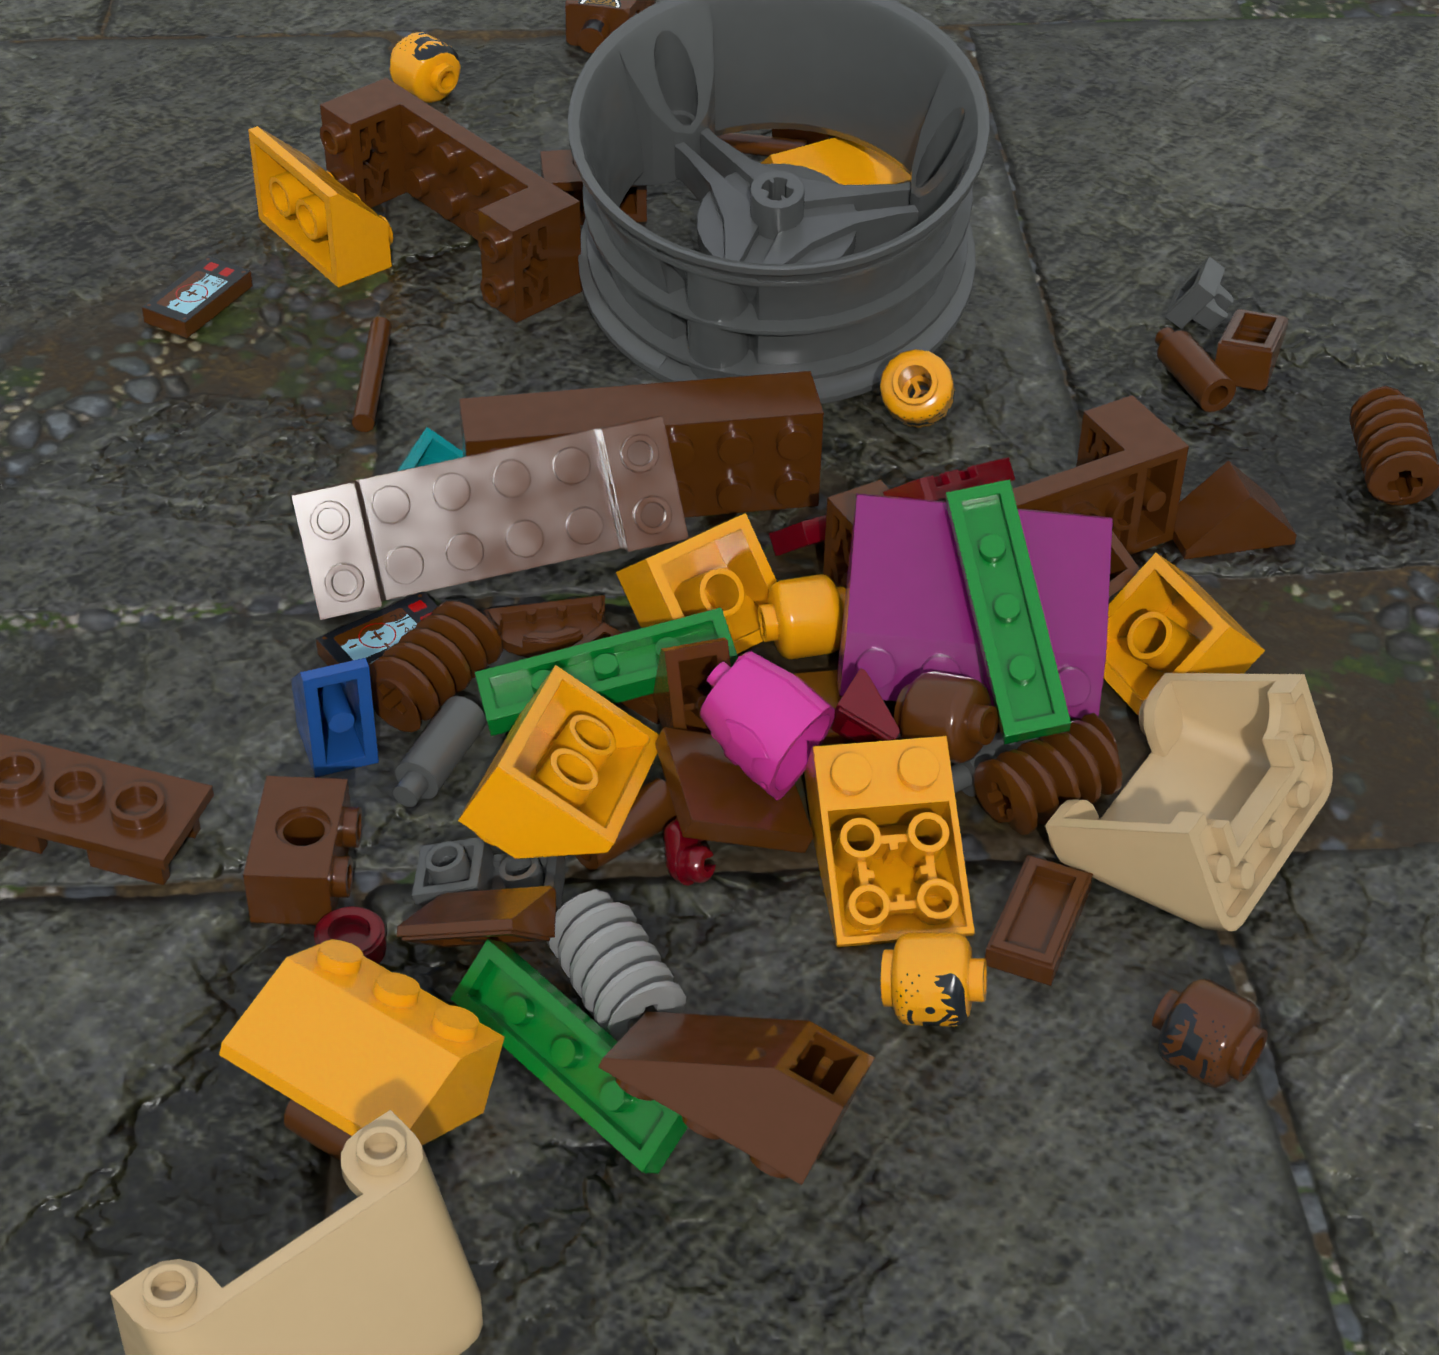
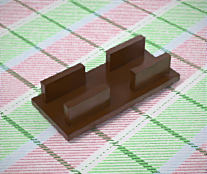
(115, 811)

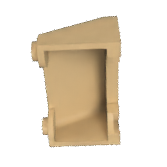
(1216, 801)
(359, 1283)

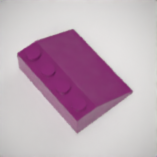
(912, 606)

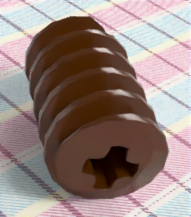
(1394, 447)
(432, 664)
(1043, 773)

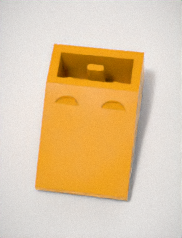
(888, 839)

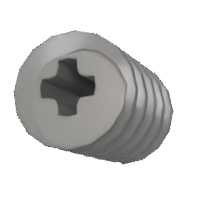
(612, 963)

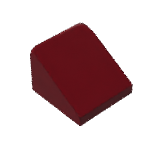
(863, 714)

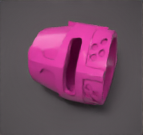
(765, 720)

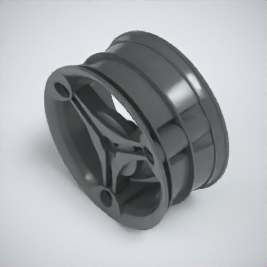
(788, 258)

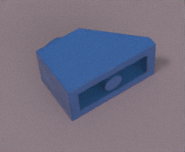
(336, 716)

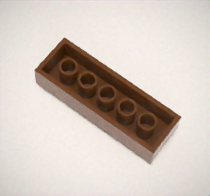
(730, 438)

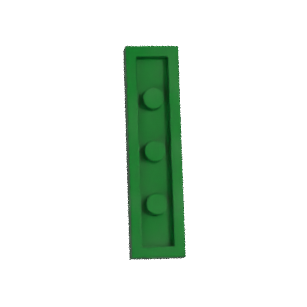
(1007, 612)
(613, 666)
(564, 1052)

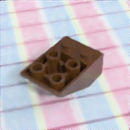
(744, 1080)

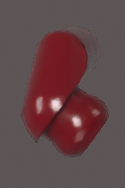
(686, 856)

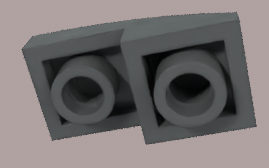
(473, 867)

